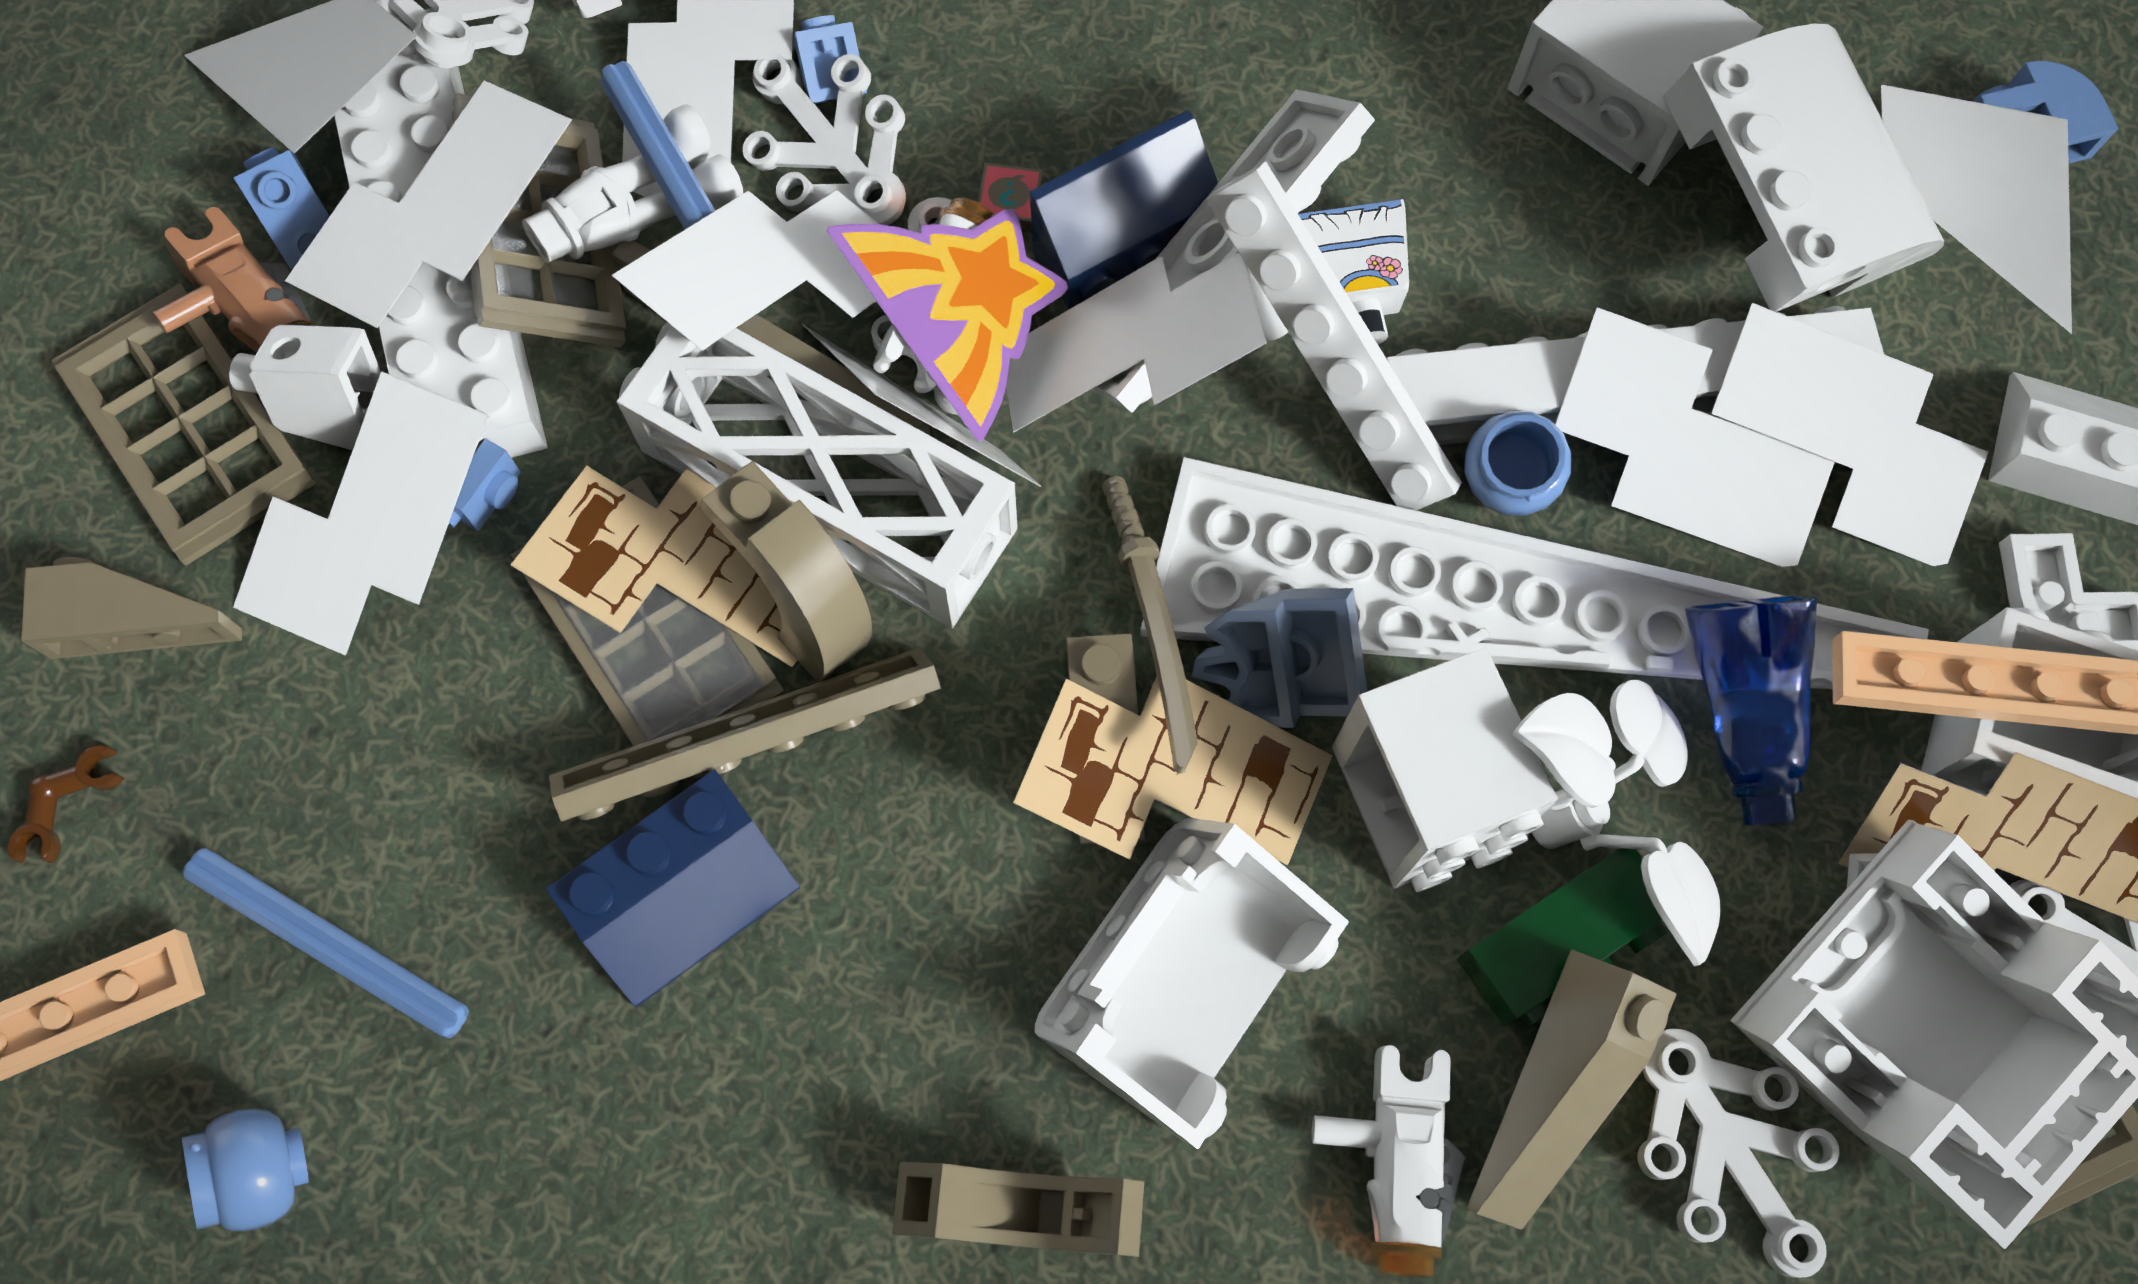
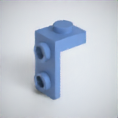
(283, 201)
(487, 486)

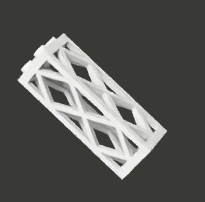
(680, 378)

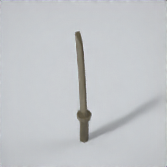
(1139, 558)

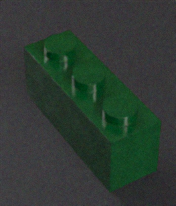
(1589, 914)

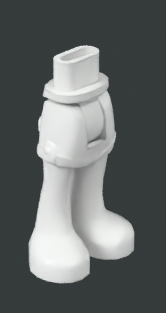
(599, 205)

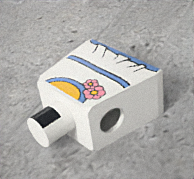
(1367, 256)

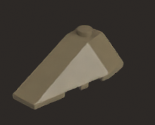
(1578, 1069)

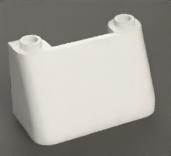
(1186, 972)

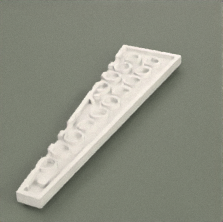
(1441, 582)

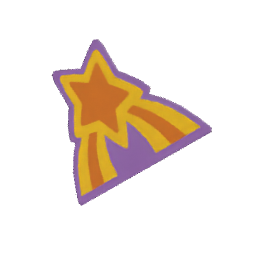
(956, 301)

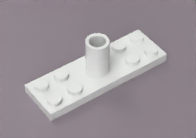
(1302, 150)

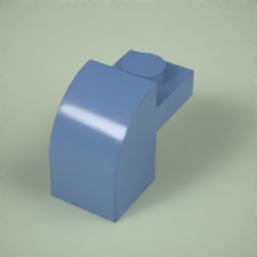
(2059, 93)

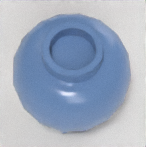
(1517, 463)
(244, 1170)

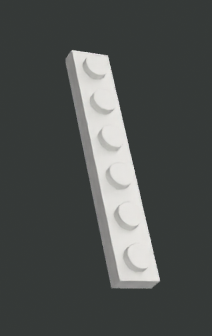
(1333, 338)

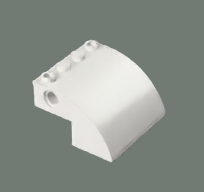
(1808, 162)
(1955, 1030)

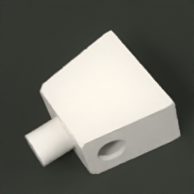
(312, 380)

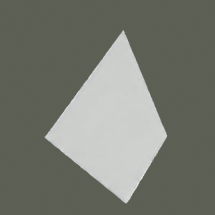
(305, 65)
(1994, 185)
(918, 408)

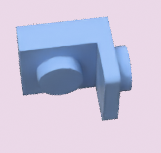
(817, 49)

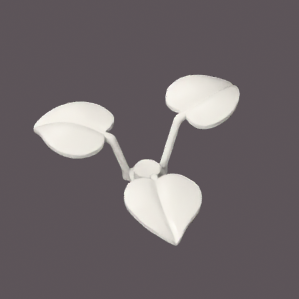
(1576, 750)

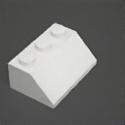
(2068, 447)

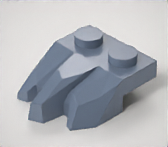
(1288, 655)

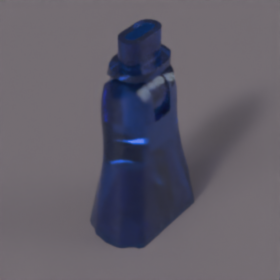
(1758, 689)

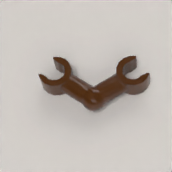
(43, 797)

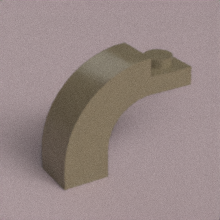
(800, 565)
(1019, 1208)

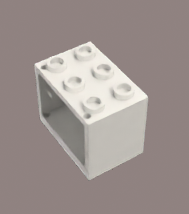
(1611, 61)
(1978, 750)
(1442, 771)

